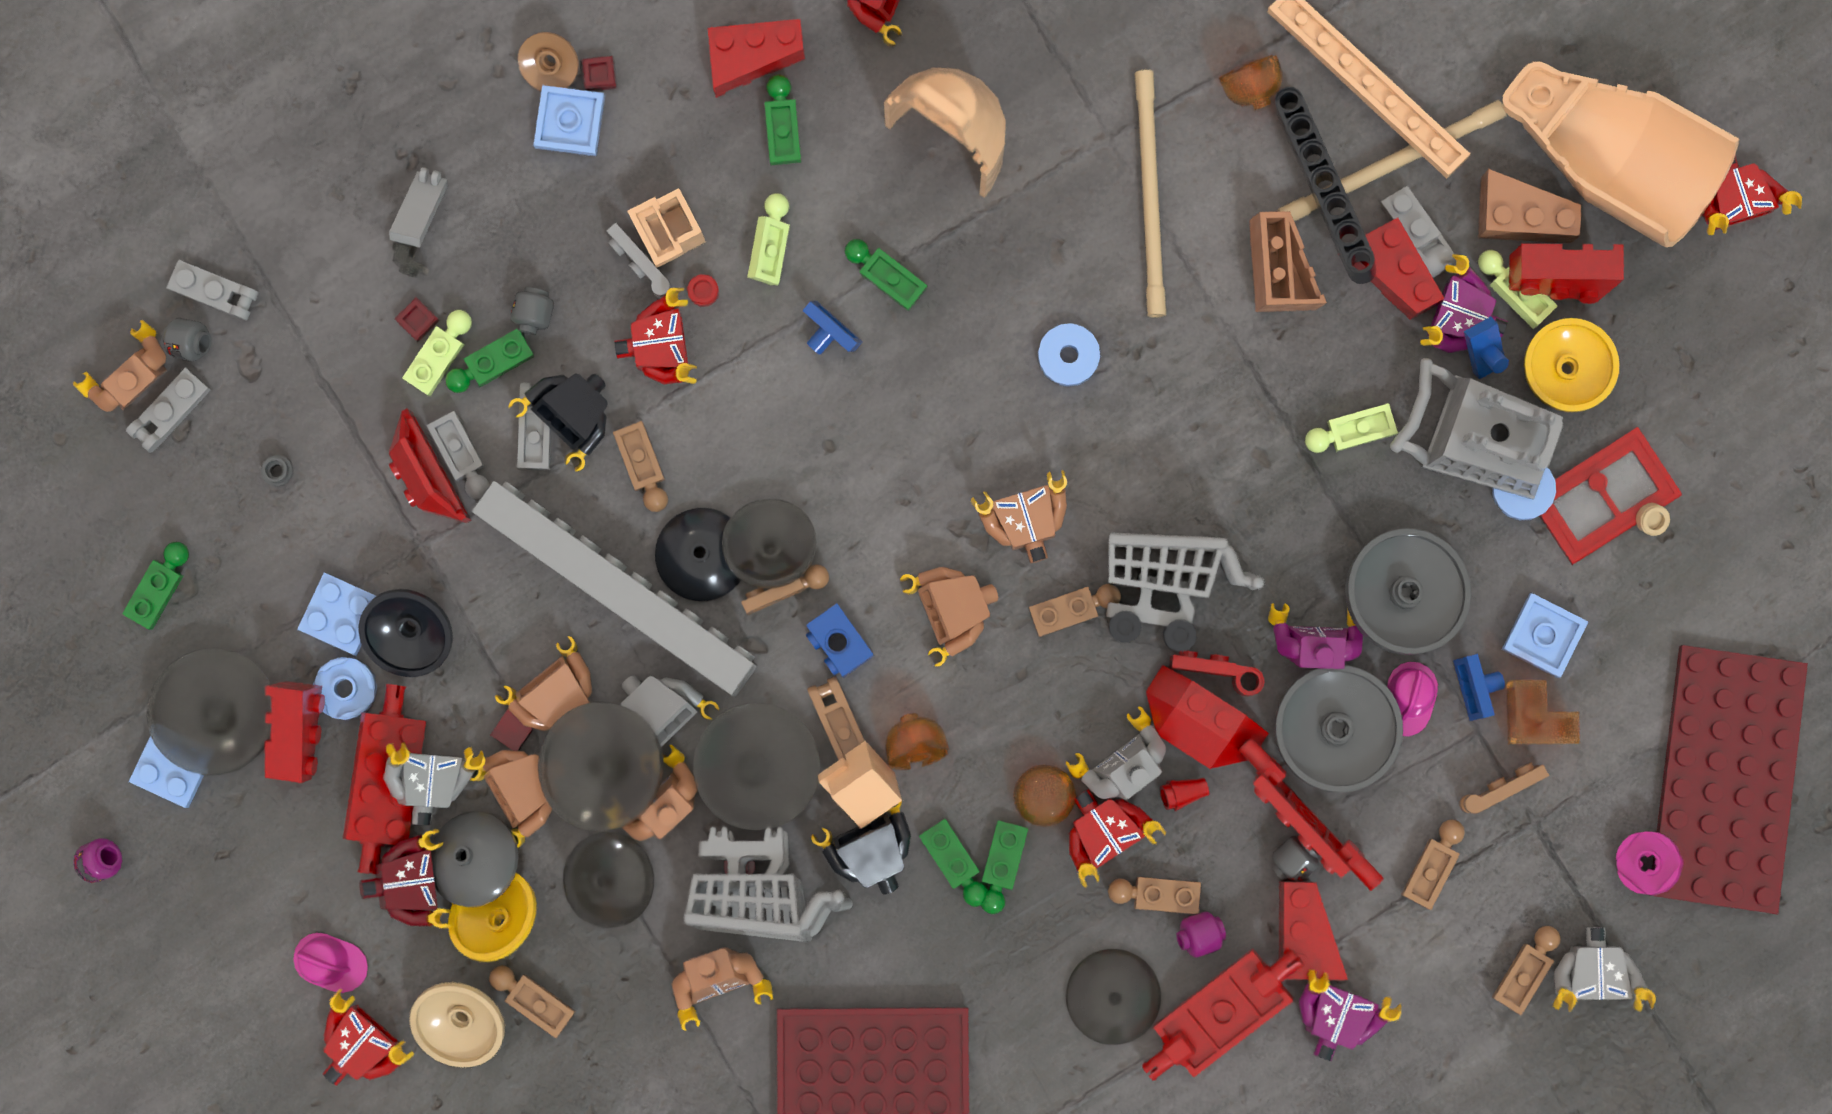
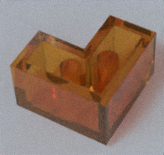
(1530, 721)

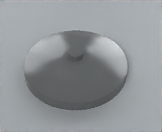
(1408, 592)
(1338, 729)

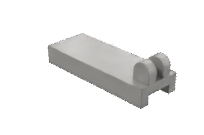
(418, 208)

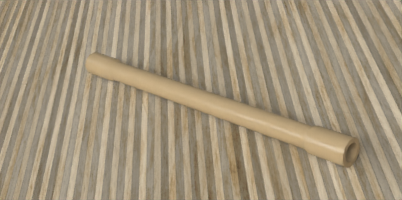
(1145, 97)
(1478, 120)

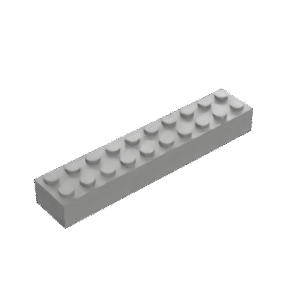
(616, 590)

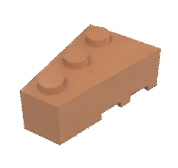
(1525, 212)
(1280, 266)

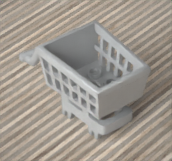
(1463, 434)
(774, 848)

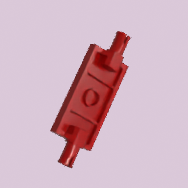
(372, 811)
(1313, 832)
(1222, 1013)

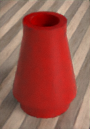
(1180, 793)

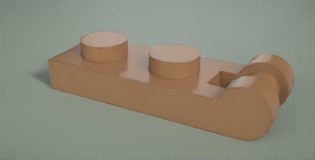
(836, 718)
(1502, 789)

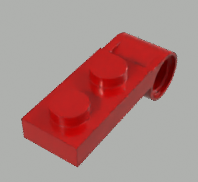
(1219, 666)

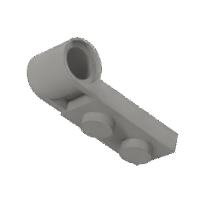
(1421, 230)

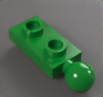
(782, 123)
(886, 273)
(490, 362)
(157, 587)
(954, 861)
(1002, 864)

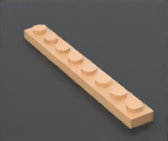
(1370, 84)

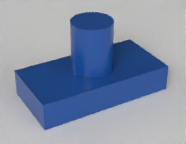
(829, 330)
(1485, 348)
(1477, 686)

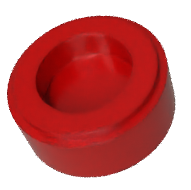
(703, 290)

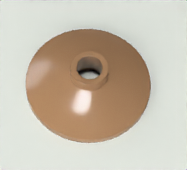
(536, 67)

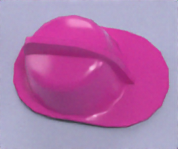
(1415, 692)
(330, 962)

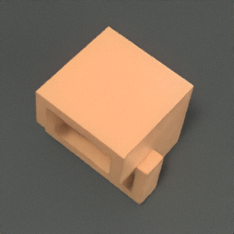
(666, 227)
(862, 784)

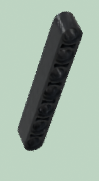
(1327, 198)

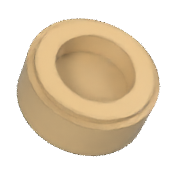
(1652, 519)

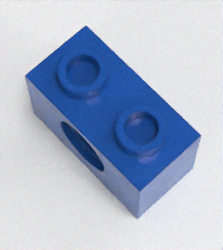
(836, 622)

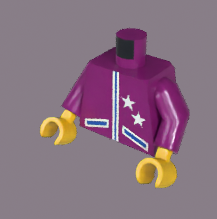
(1464, 305)
(1315, 645)
(1341, 1016)

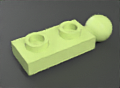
(770, 241)
(1530, 308)
(438, 353)
(1353, 430)

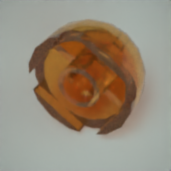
(1254, 82)
(915, 741)
(1044, 795)

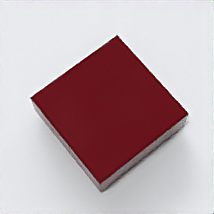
(599, 73)
(416, 319)
(511, 732)

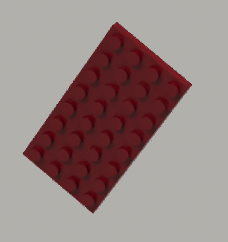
(1731, 775)

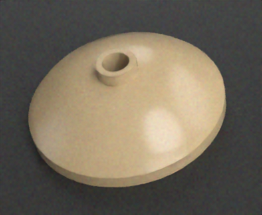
(451, 1035)

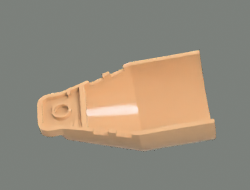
(961, 108)
(1624, 148)

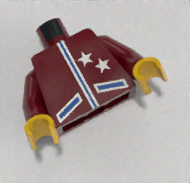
(407, 883)

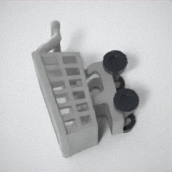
(1178, 631)

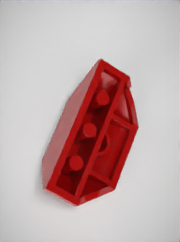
(422, 471)
(1199, 720)

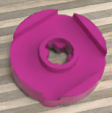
(1630, 864)

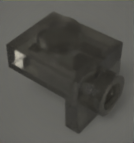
(404, 258)

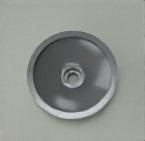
(488, 864)

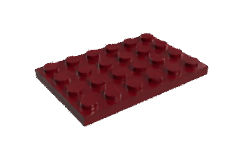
(873, 1060)

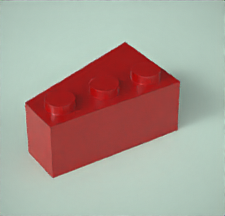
(752, 51)
(1401, 271)
(1566, 273)
(293, 731)
(1307, 931)

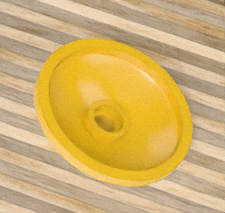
(1591, 359)
(478, 929)

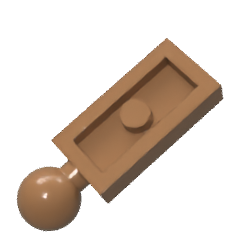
(642, 464)
(758, 599)
(1072, 608)
(1434, 866)
(1158, 894)
(1527, 971)
(532, 1000)

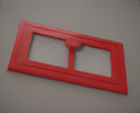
(1605, 494)

